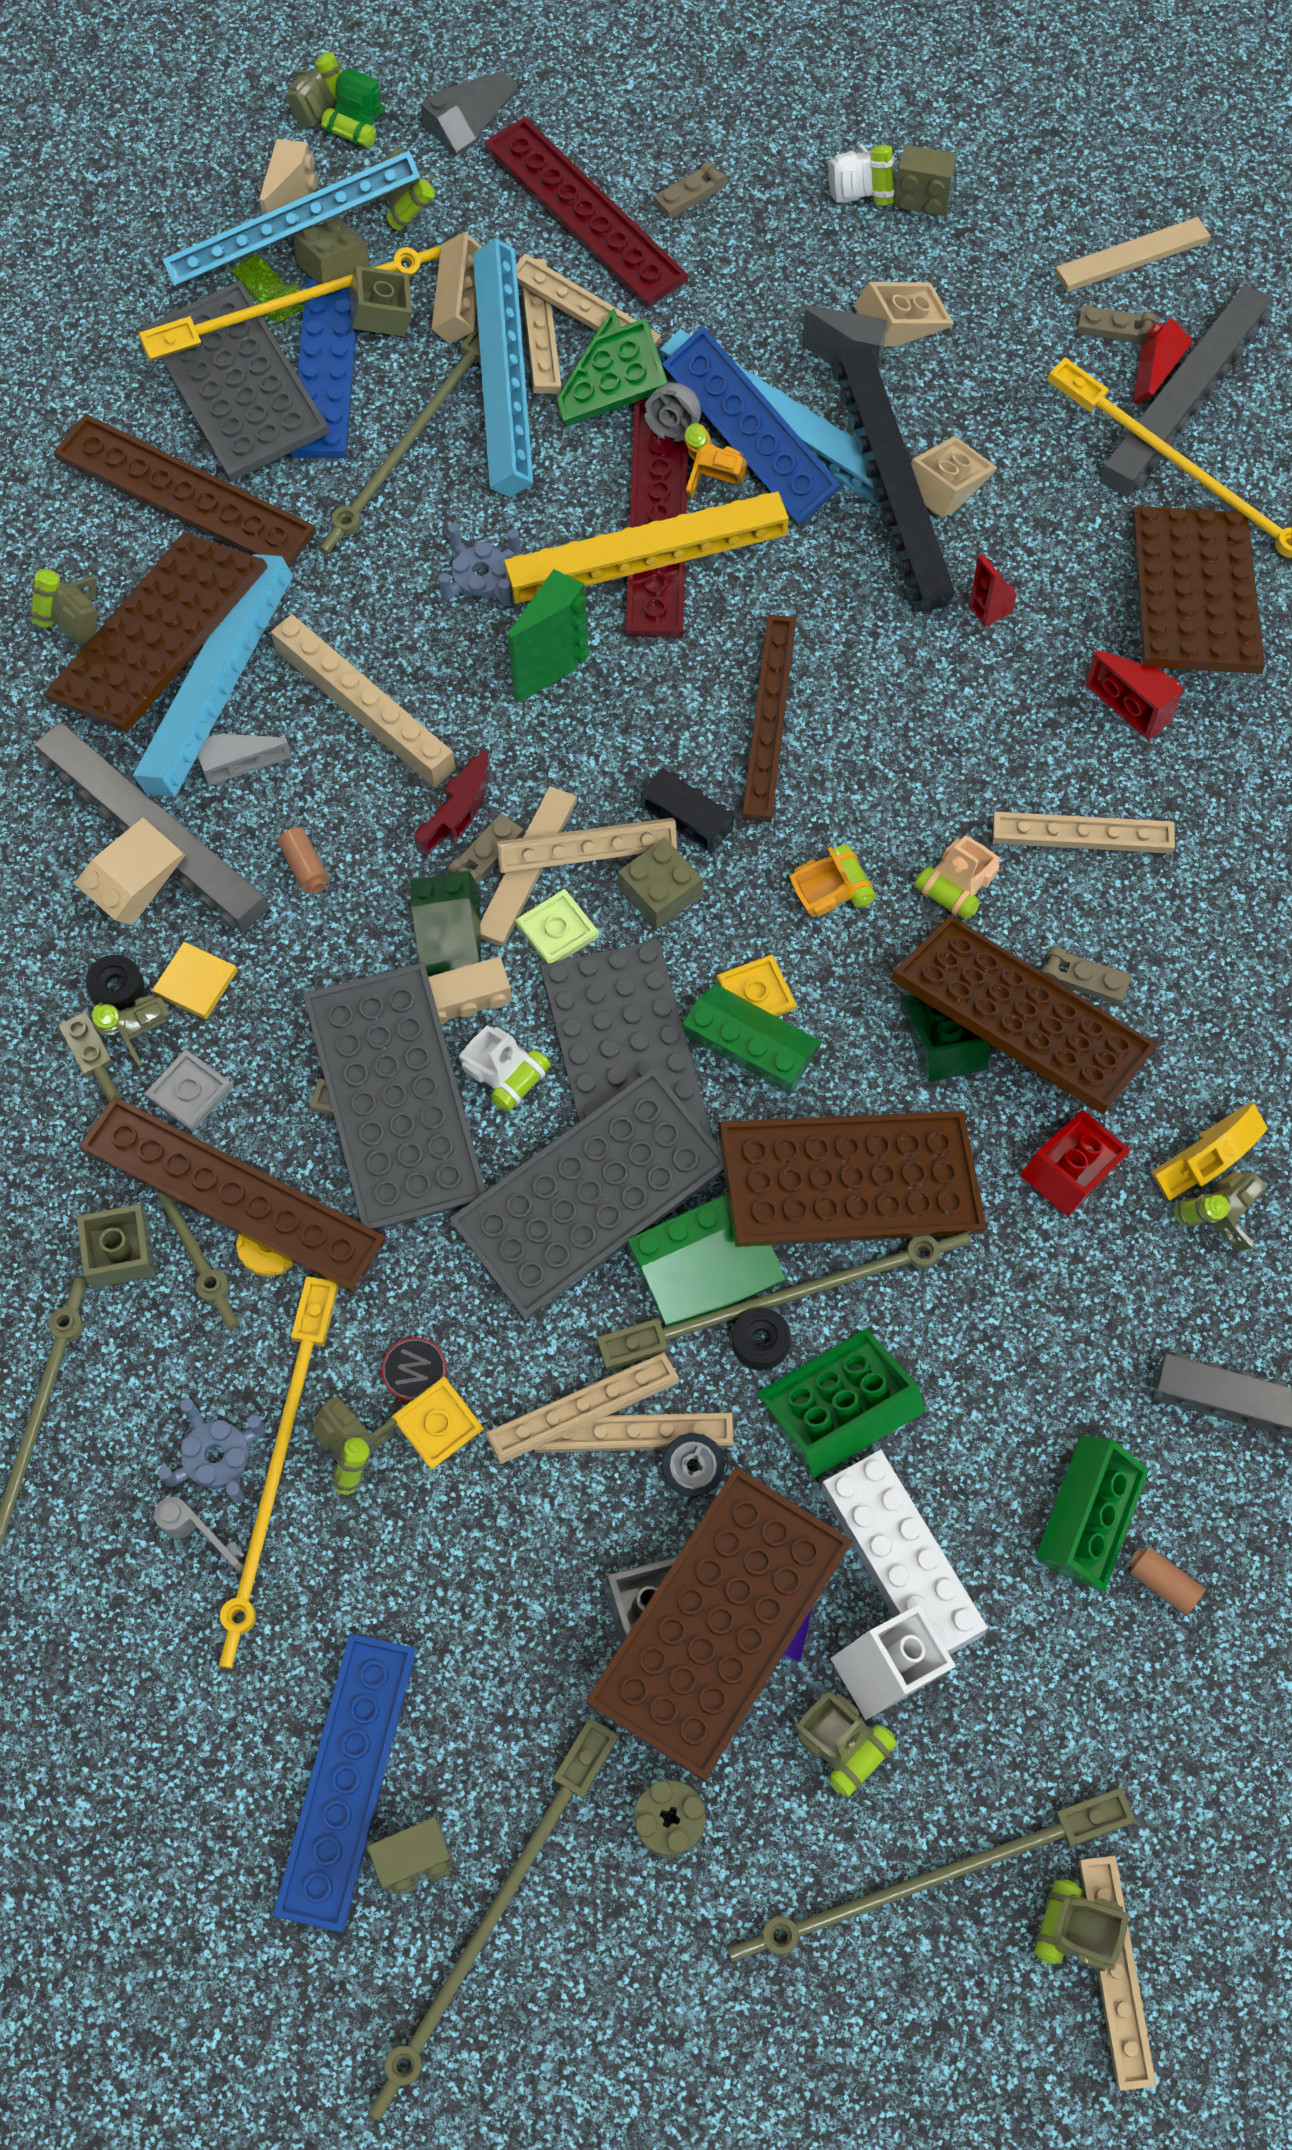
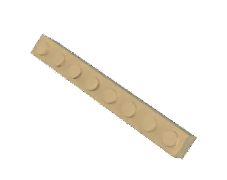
(363, 701)

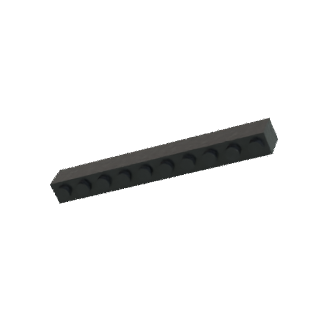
(893, 480)

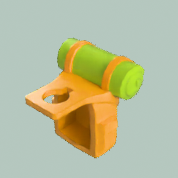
(711, 460)
(832, 881)

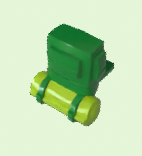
(354, 109)

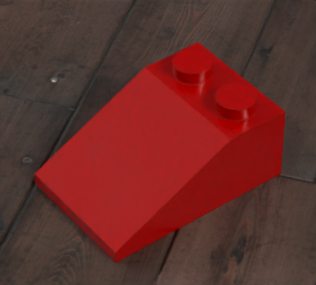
(1136, 693)
(1074, 1162)

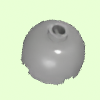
(672, 410)

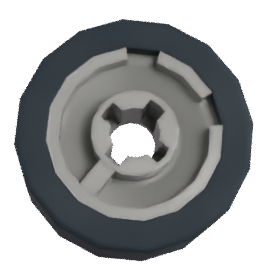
(686, 1481)

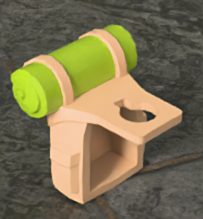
(959, 877)

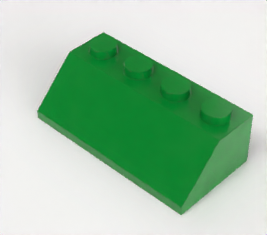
(751, 1037)
(1092, 1512)

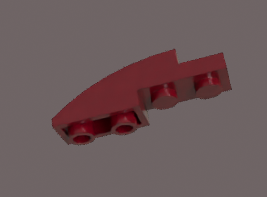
(464, 799)

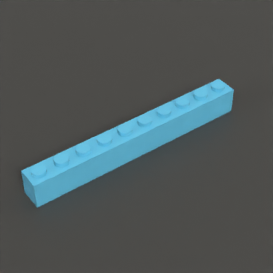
(292, 218)
(502, 369)
(829, 444)
(210, 683)

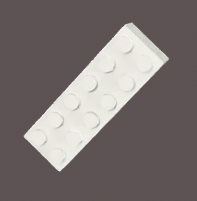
(901, 1550)

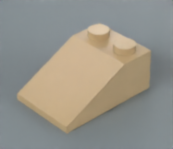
(288, 175)
(909, 308)
(950, 475)
(130, 871)

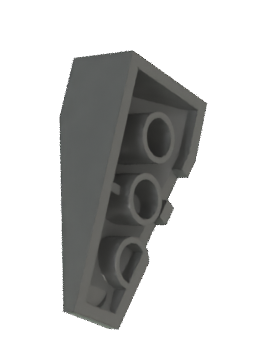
(463, 111)

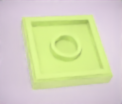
(557, 928)

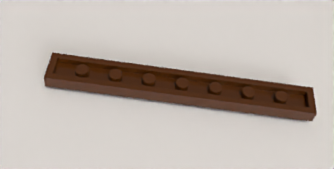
(769, 719)

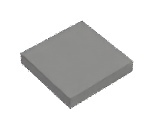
(188, 1090)

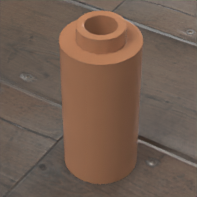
(303, 860)
(1166, 1580)

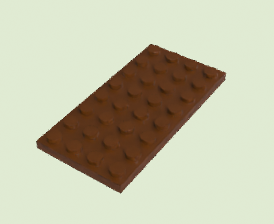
(1196, 590)
(155, 631)
(1025, 1014)
(850, 1178)
(719, 1624)

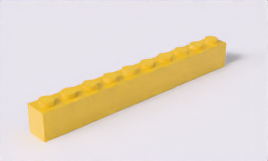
(652, 545)

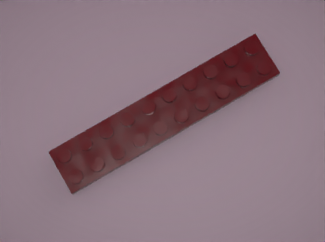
(586, 212)
(657, 494)

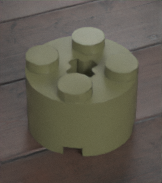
(662, 1799)

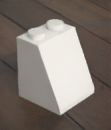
(892, 1661)

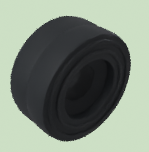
(115, 967)
(761, 1357)

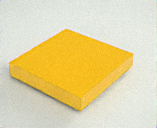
(195, 980)
(760, 984)
(437, 1423)

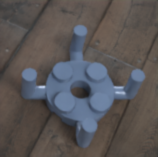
(479, 557)
(204, 1438)

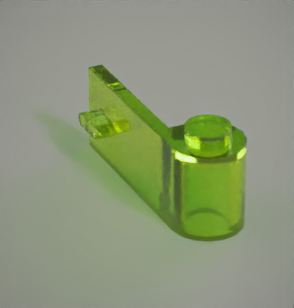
(266, 286)

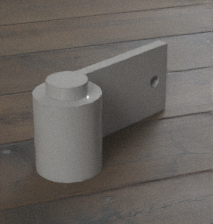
(179, 1521)

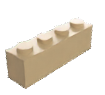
(456, 289)
(470, 989)

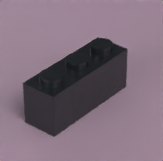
(693, 811)

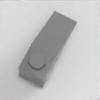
(233, 755)

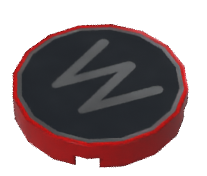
(412, 1368)

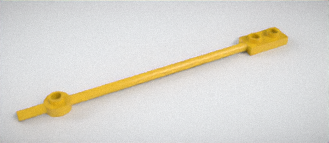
(184, 335)
(1091, 393)
(309, 1329)

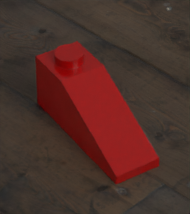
(1158, 357)
(990, 594)

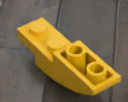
(1213, 1154)

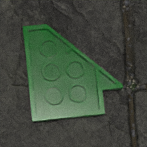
(613, 371)

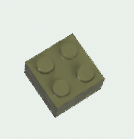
(925, 180)
(330, 251)
(380, 301)
(660, 883)
(116, 1246)
(412, 1857)

